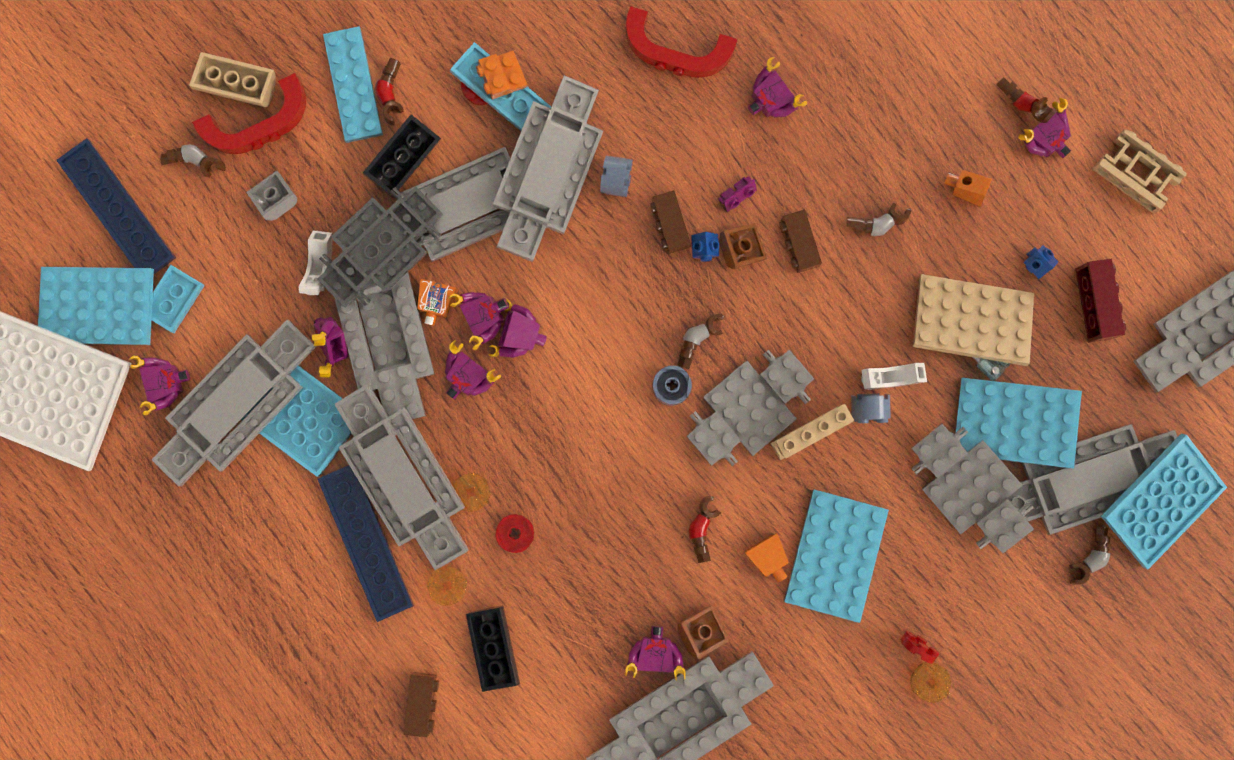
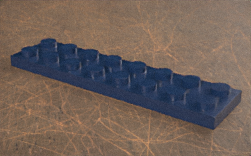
(115, 207)
(365, 543)

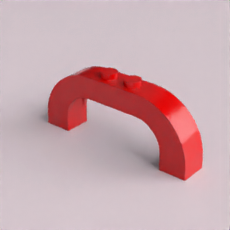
(673, 60)
(262, 132)

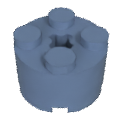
(616, 176)
(680, 379)
(870, 407)

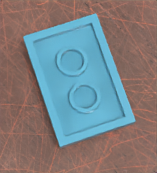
(174, 298)

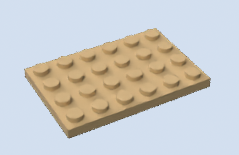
(974, 320)

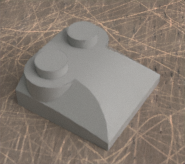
(272, 197)

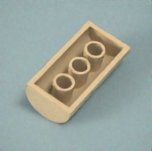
(234, 80)

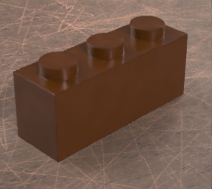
(670, 222)
(800, 241)
(421, 704)

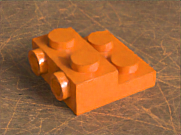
(501, 74)

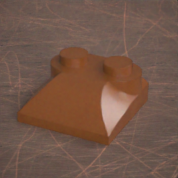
(741, 246)
(702, 632)

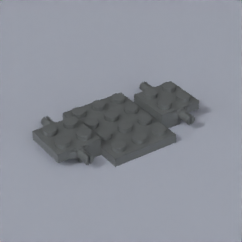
(379, 245)

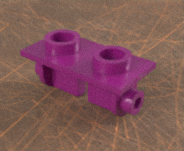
(744, 189)

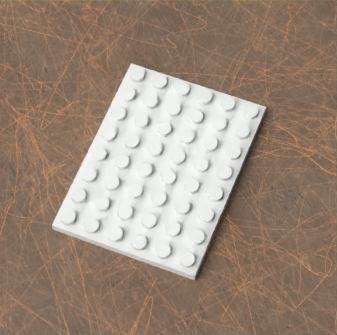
(56, 392)

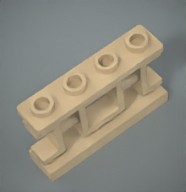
(1131, 183)
(812, 432)

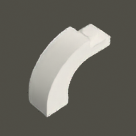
(318, 244)
(893, 376)

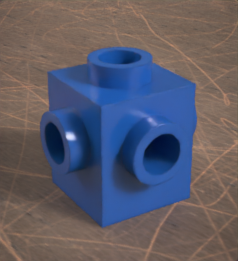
(705, 246)
(1040, 261)

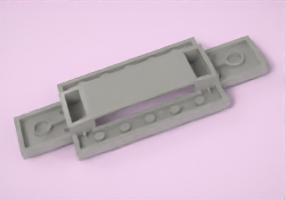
(553, 172)
(462, 197)
(1191, 335)
(394, 342)
(227, 397)
(393, 481)
(1089, 489)
(684, 708)

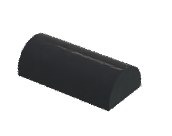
(401, 155)
(492, 648)

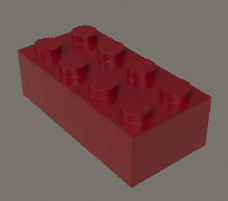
(1100, 300)

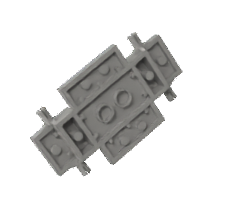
(750, 407)
(972, 488)

